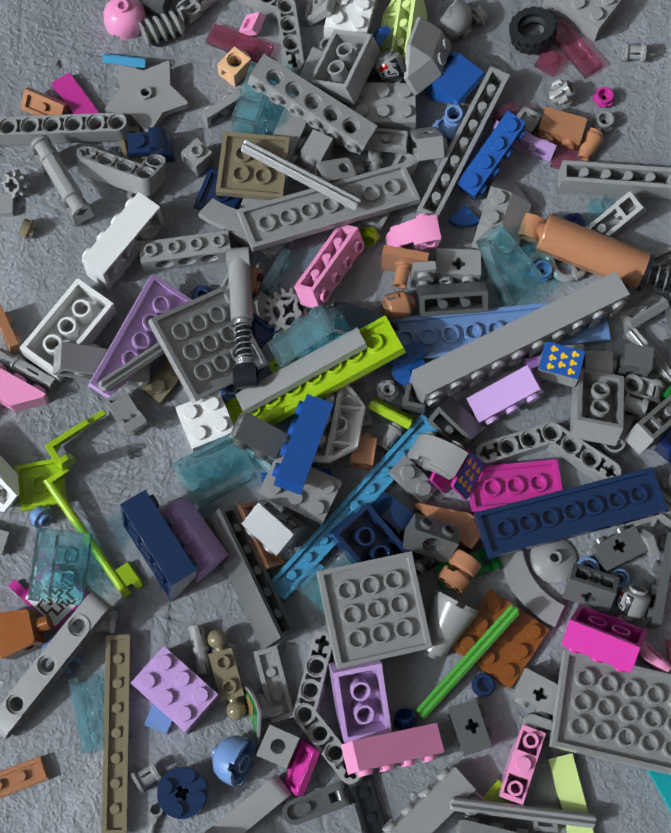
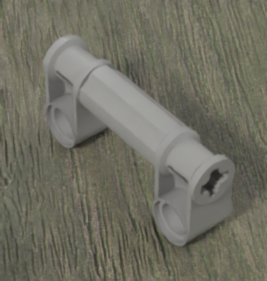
(51, 162)

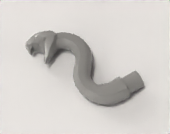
(575, 275)

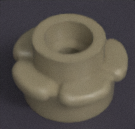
(27, 228)

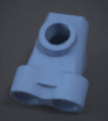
(449, 126)

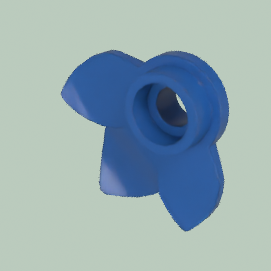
(411, 360)

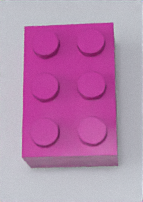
(604, 638)

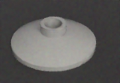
(548, 570)

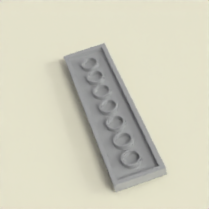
(313, 212)

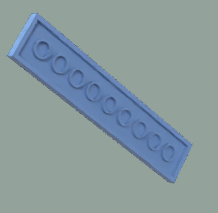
(448, 332)

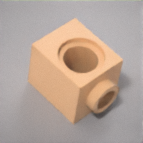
(231, 73)

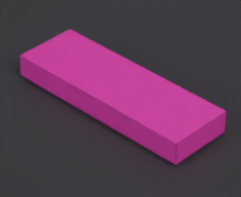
(71, 93)

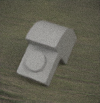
(125, 413)

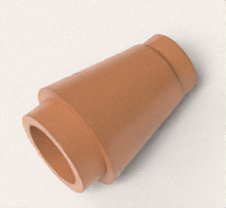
(590, 143)

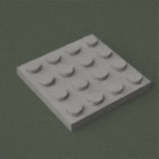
(201, 343)
(373, 610)

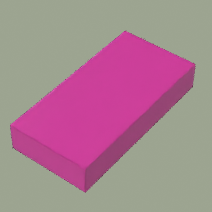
(301, 767)

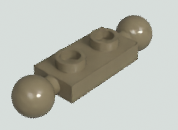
(226, 674)

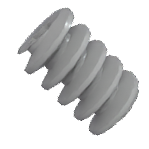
(162, 27)

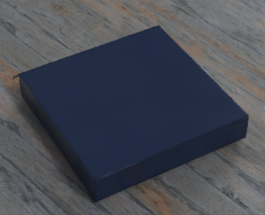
(208, 192)

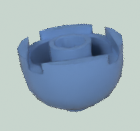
(233, 759)

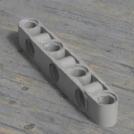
(62, 651)

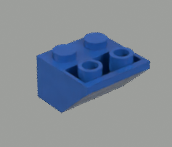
(456, 81)

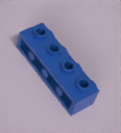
(491, 155)
(303, 444)

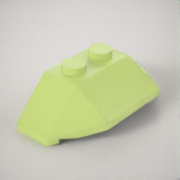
(400, 18)

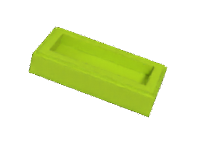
(391, 413)

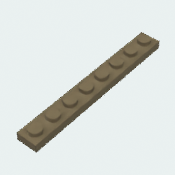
(116, 734)

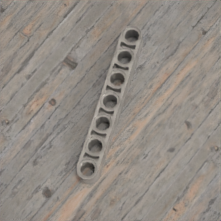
(64, 125)

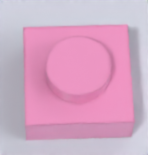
(252, 24)

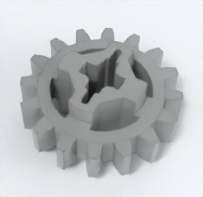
(280, 305)

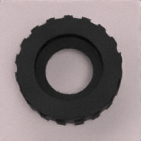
(531, 16)

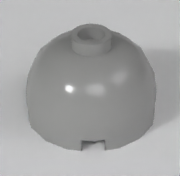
(456, 20)

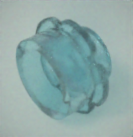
(595, 208)

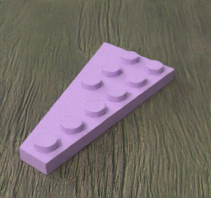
(135, 333)

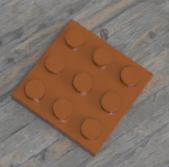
(512, 649)

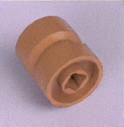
(459, 571)

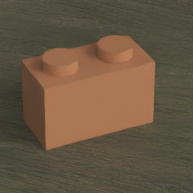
(562, 128)

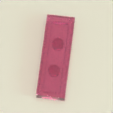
(226, 39)
(576, 49)

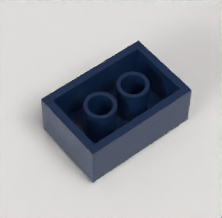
(365, 536)

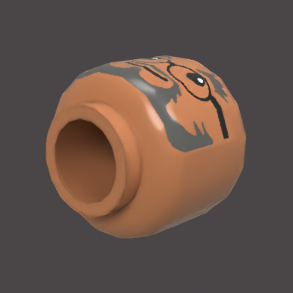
(397, 305)

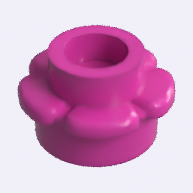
(603, 92)

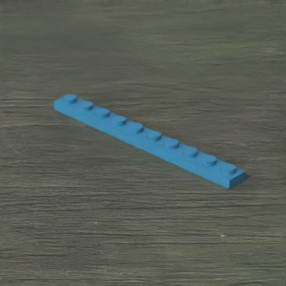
(368, 490)

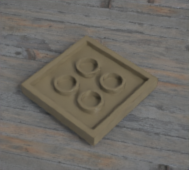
(246, 176)

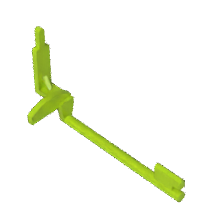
(125, 574)

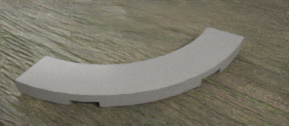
(221, 216)
(528, 591)

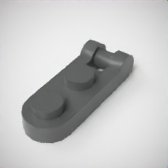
(315, 804)

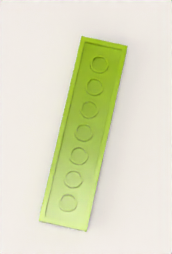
(382, 348)

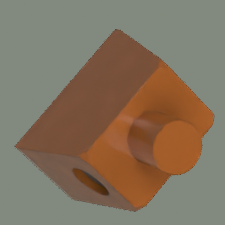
(21, 632)

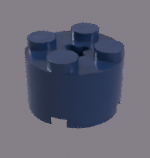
(169, 789)

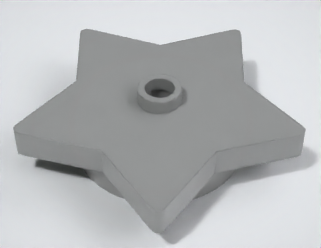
(146, 95)

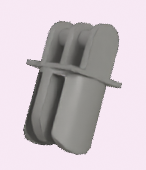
(197, 6)

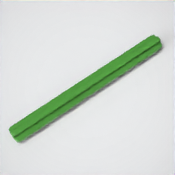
(467, 661)

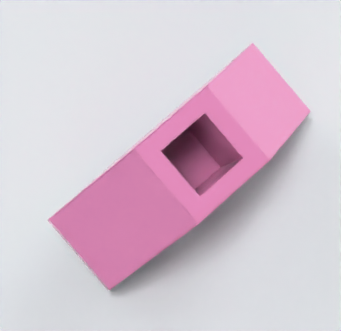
(18, 394)
(521, 764)

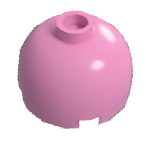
(122, 18)

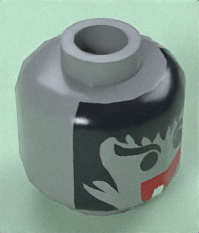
(390, 66)
(633, 602)

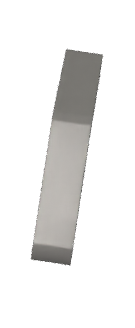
(285, 20)
(556, 446)
(314, 704)
(253, 808)

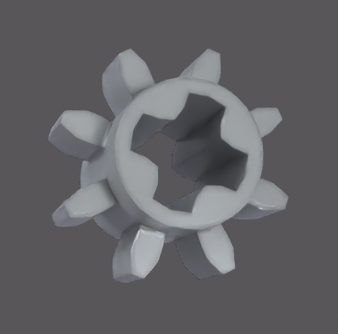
(562, 92)
(16, 183)

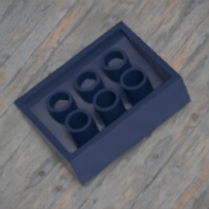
(158, 544)

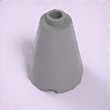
(447, 623)

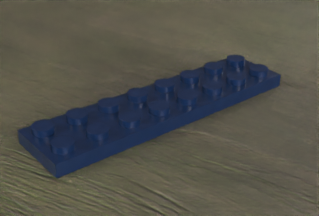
(570, 513)

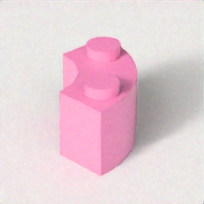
(416, 234)

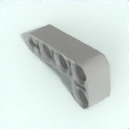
(121, 171)

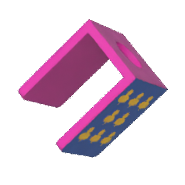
(464, 479)

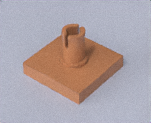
(400, 261)

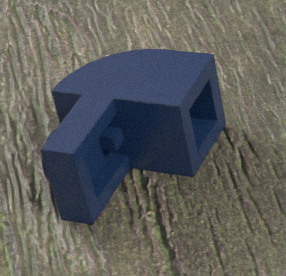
(152, 142)
(393, 513)

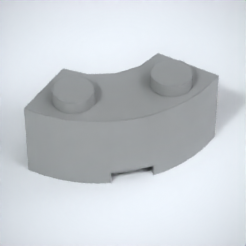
(437, 455)

